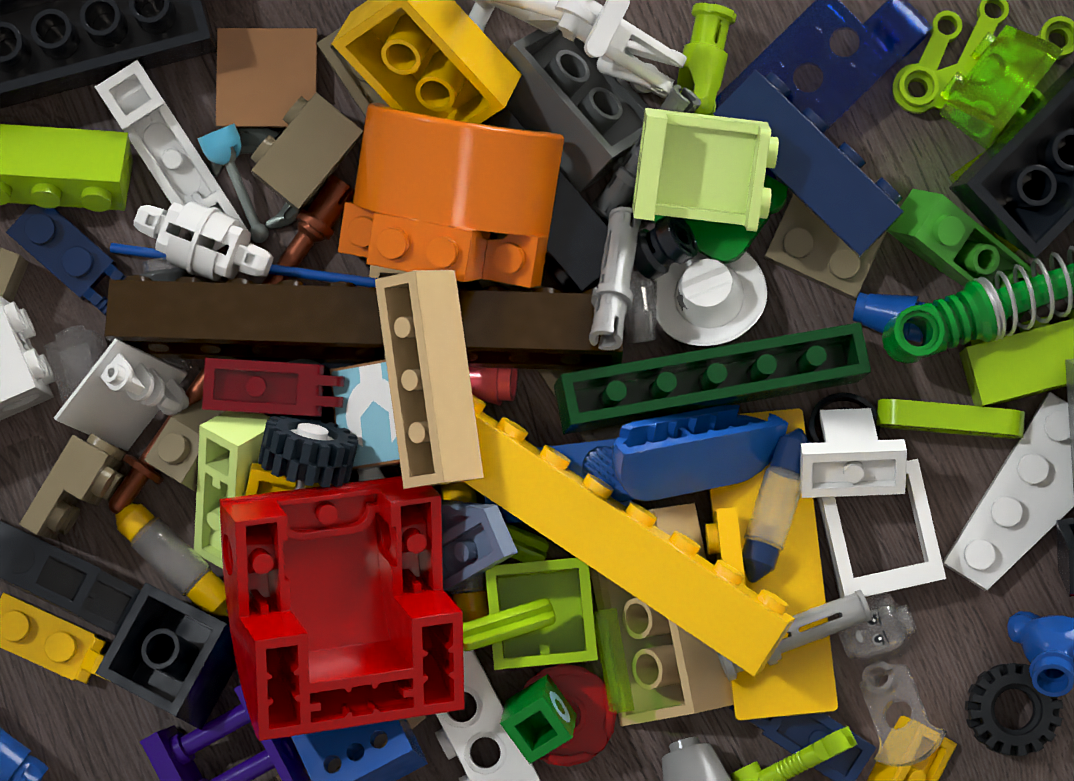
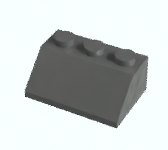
(570, 97)

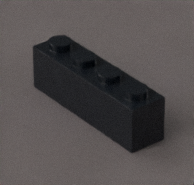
(575, 232)

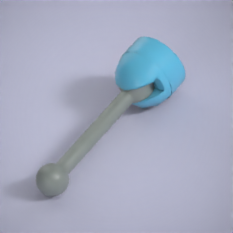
(223, 148)

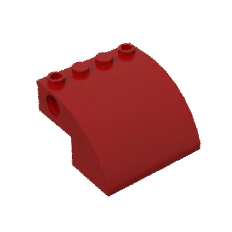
(340, 606)

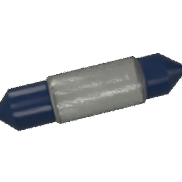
(774, 508)

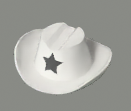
(710, 300)

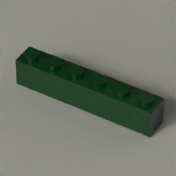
(711, 378)

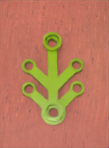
(937, 80)

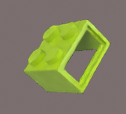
(568, 589)

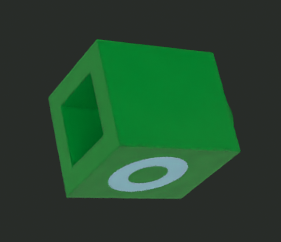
(538, 719)

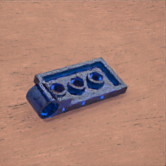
(883, 44)

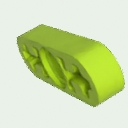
(950, 418)

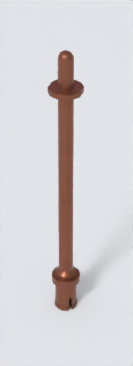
(312, 228)

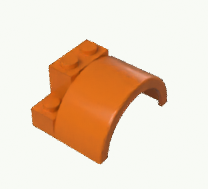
(441, 186)

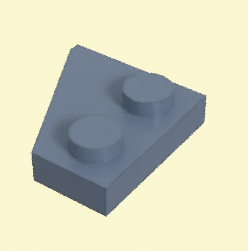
(472, 541)

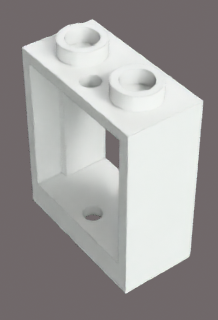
(894, 579)

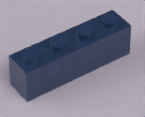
(813, 167)

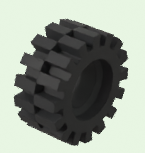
(985, 724)

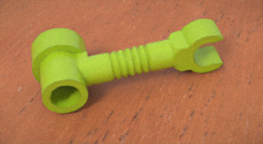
(803, 760)

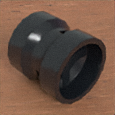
(665, 244)

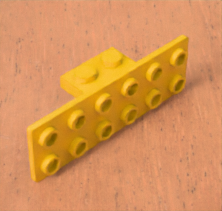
(805, 675)

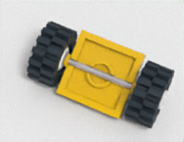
(302, 455)

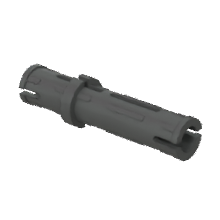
(620, 188)

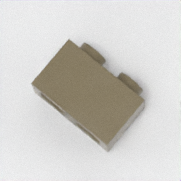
(305, 151)

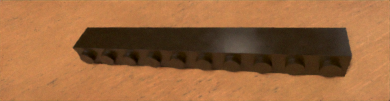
(342, 323)

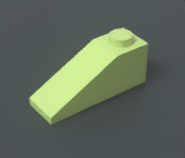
(224, 463)

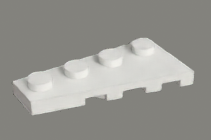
(1021, 501)

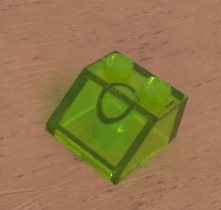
(998, 83)

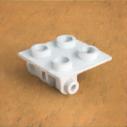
(124, 395)

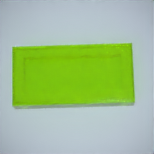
(613, 661)

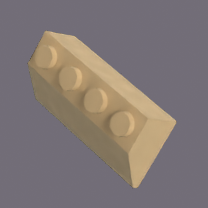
(665, 664)

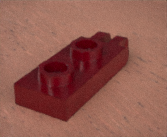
(267, 387)

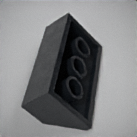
(1027, 175)

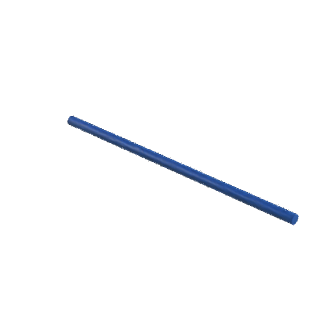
(275, 269)

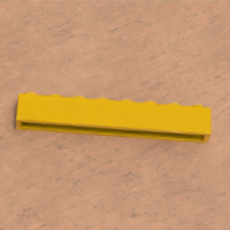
(627, 545)

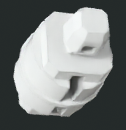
(197, 255)

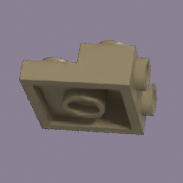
(82, 472)

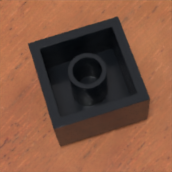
(171, 656)

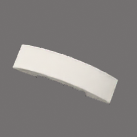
(162, 141)

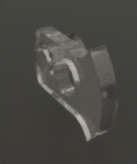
(917, 738)

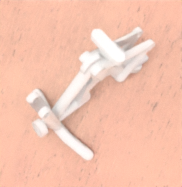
(601, 30)

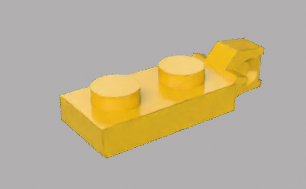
(49, 640)

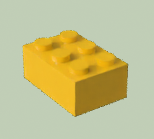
(427, 59)

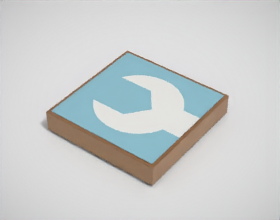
(367, 413)

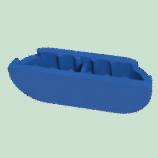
(693, 451)

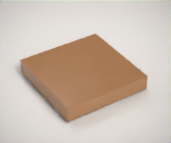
(263, 74)

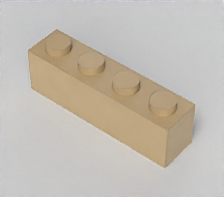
(429, 378)

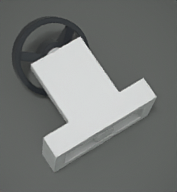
(851, 456)

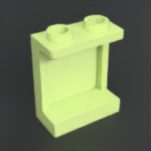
(703, 168)

